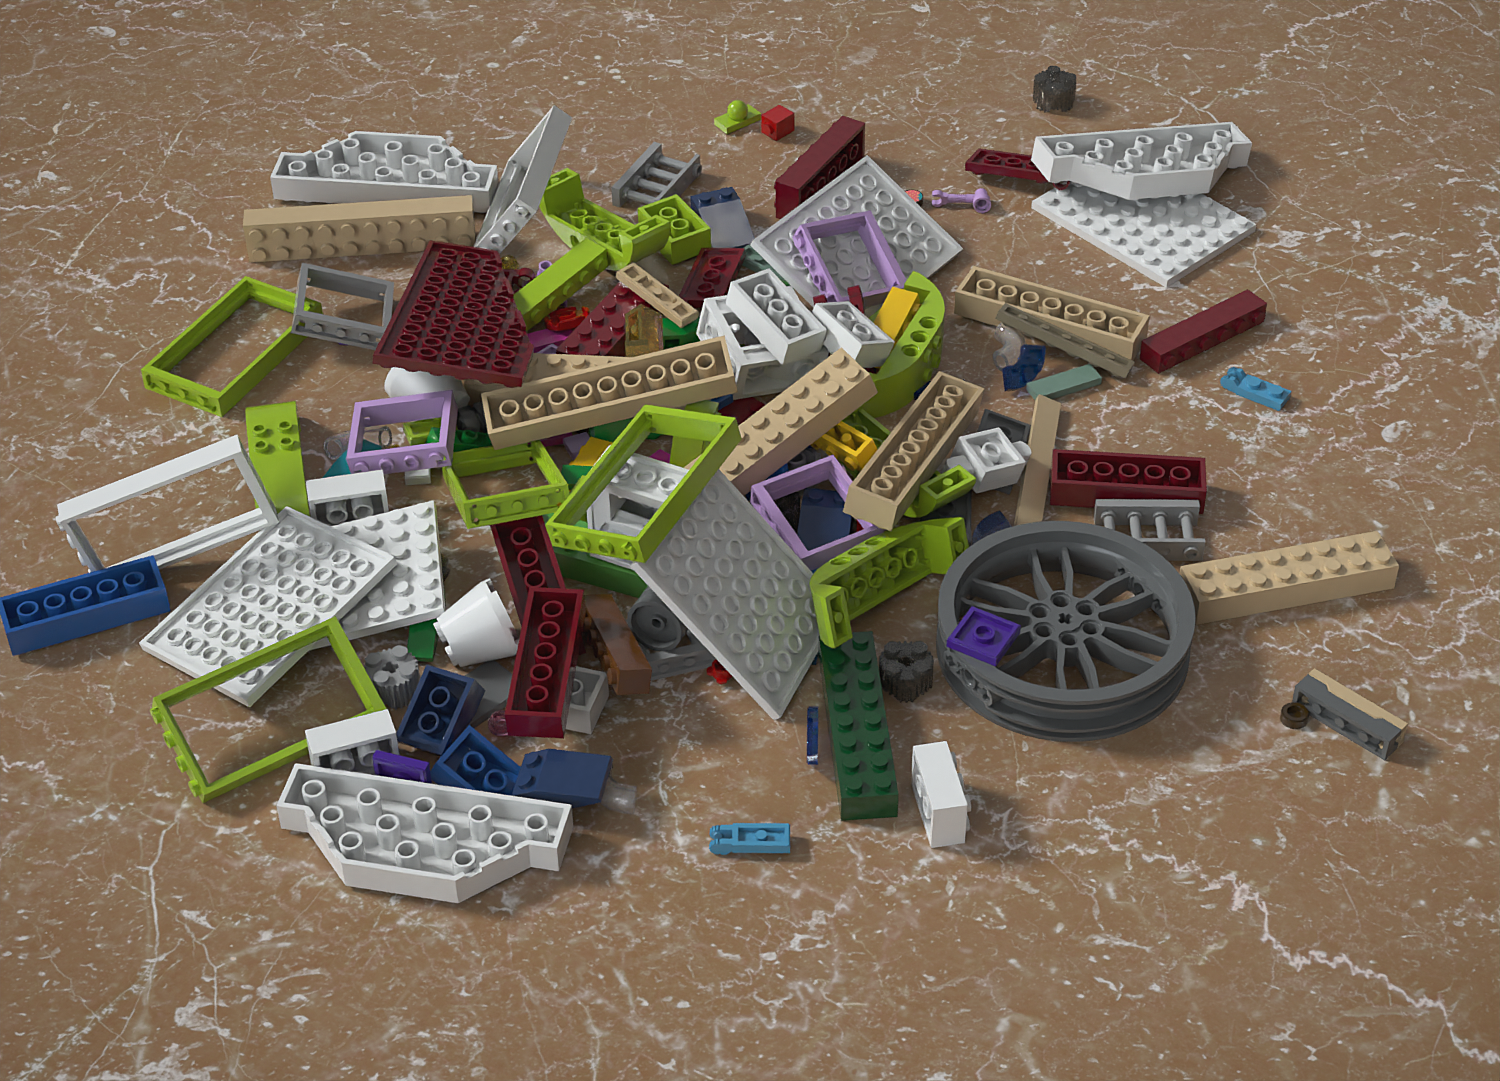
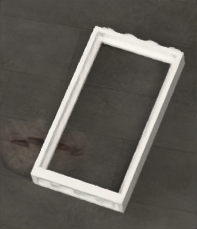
(523, 182)
(160, 476)

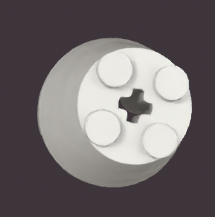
(405, 383)
(477, 627)

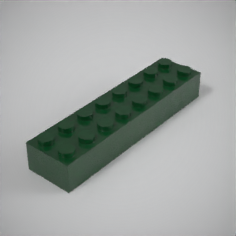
(858, 729)

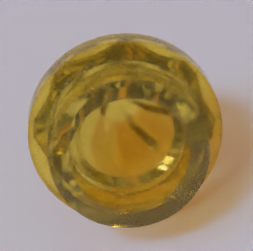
(509, 262)

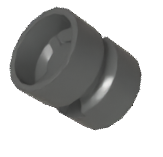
(472, 418)

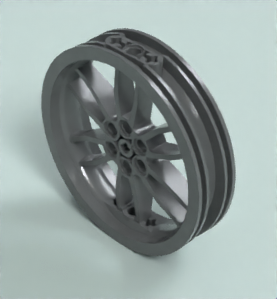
(1068, 630)

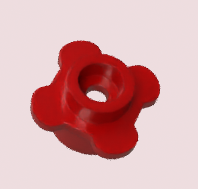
(718, 672)

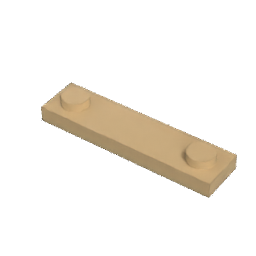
(657, 295)

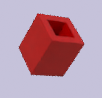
(777, 122)

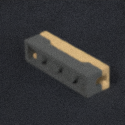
(1350, 714)

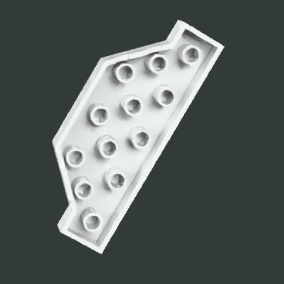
(1144, 160)
(382, 169)
(422, 834)

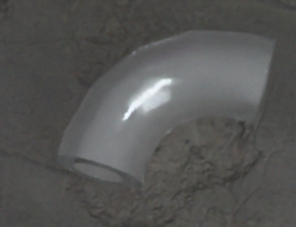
(1011, 340)
(337, 444)
(619, 796)

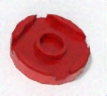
(566, 318)

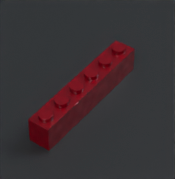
(1202, 331)

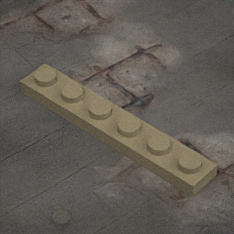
(1069, 342)

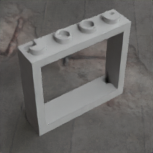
(336, 328)

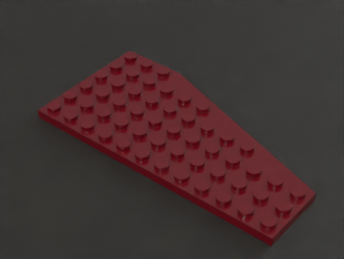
(458, 320)

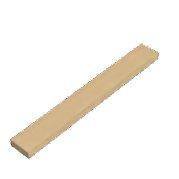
(1037, 470)

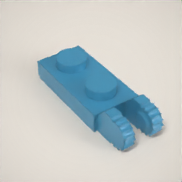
(1255, 389)
(750, 838)

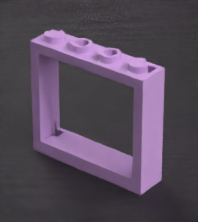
(873, 240)
(403, 410)
(827, 468)

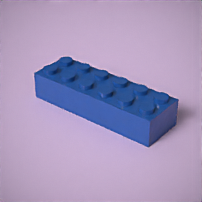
(83, 605)

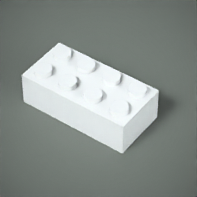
(776, 316)

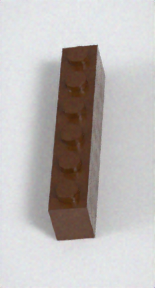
(616, 646)

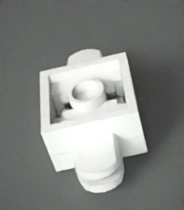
(989, 458)

